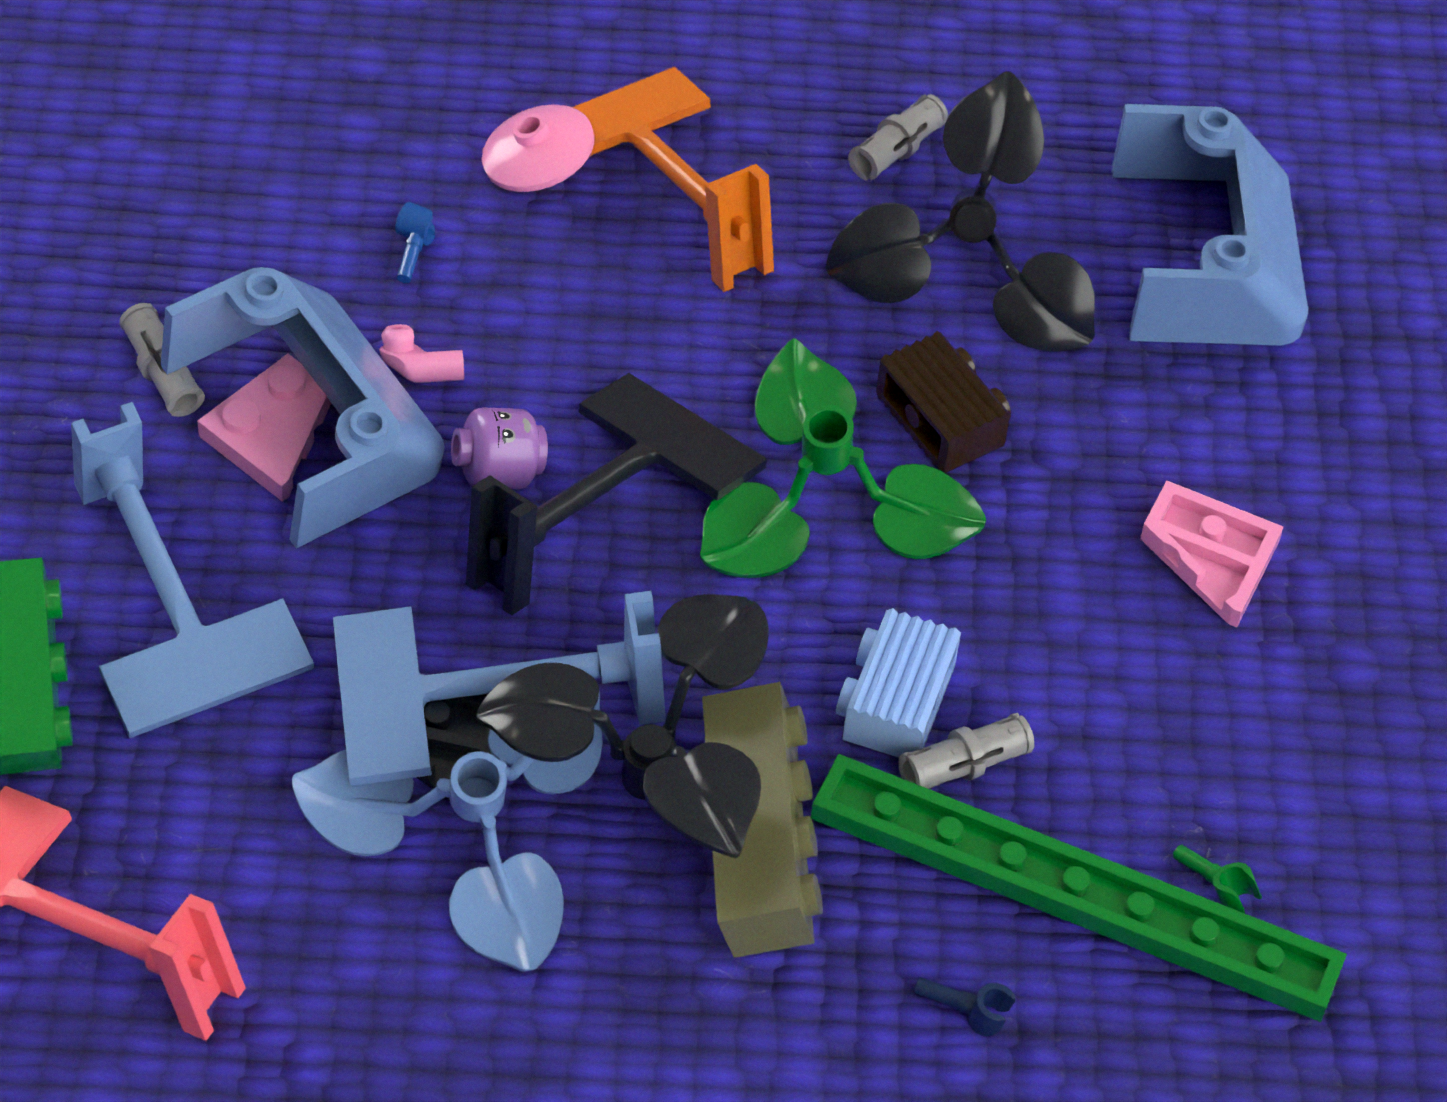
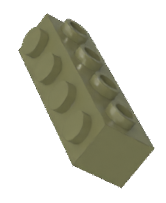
(766, 892)

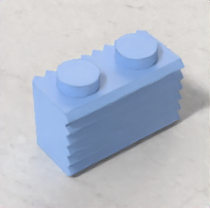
(899, 685)

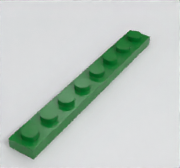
(1079, 887)

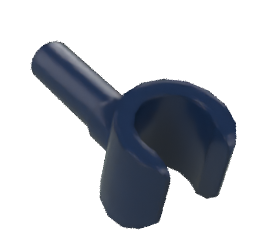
(978, 1016)

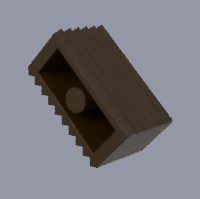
(943, 401)

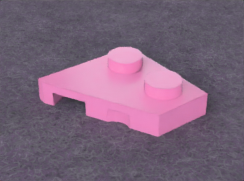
(268, 424)
(1211, 547)

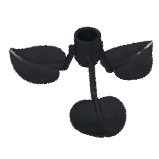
(999, 136)
(700, 793)

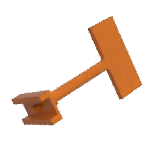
(733, 205)

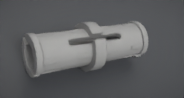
(898, 137)
(145, 332)
(967, 752)

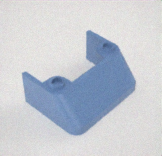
(1246, 281)
(379, 424)

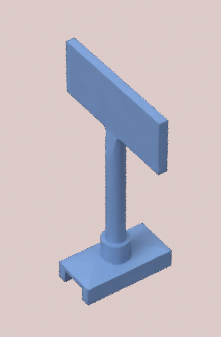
(203, 662)
(387, 693)

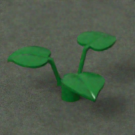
(814, 403)

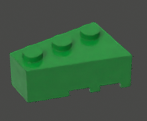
(30, 669)

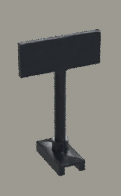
(661, 432)

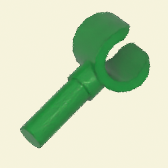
(1228, 880)

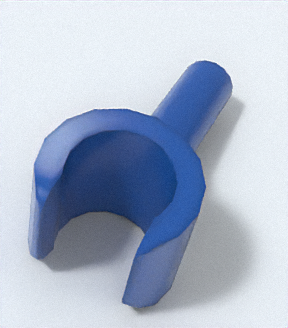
(416, 225)

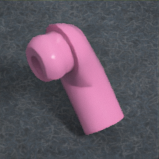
(415, 363)

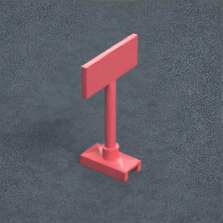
(187, 952)

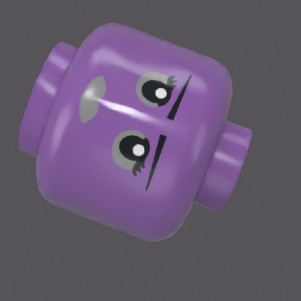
(500, 445)

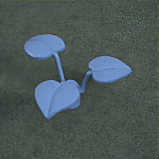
(497, 910)

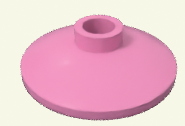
(538, 148)

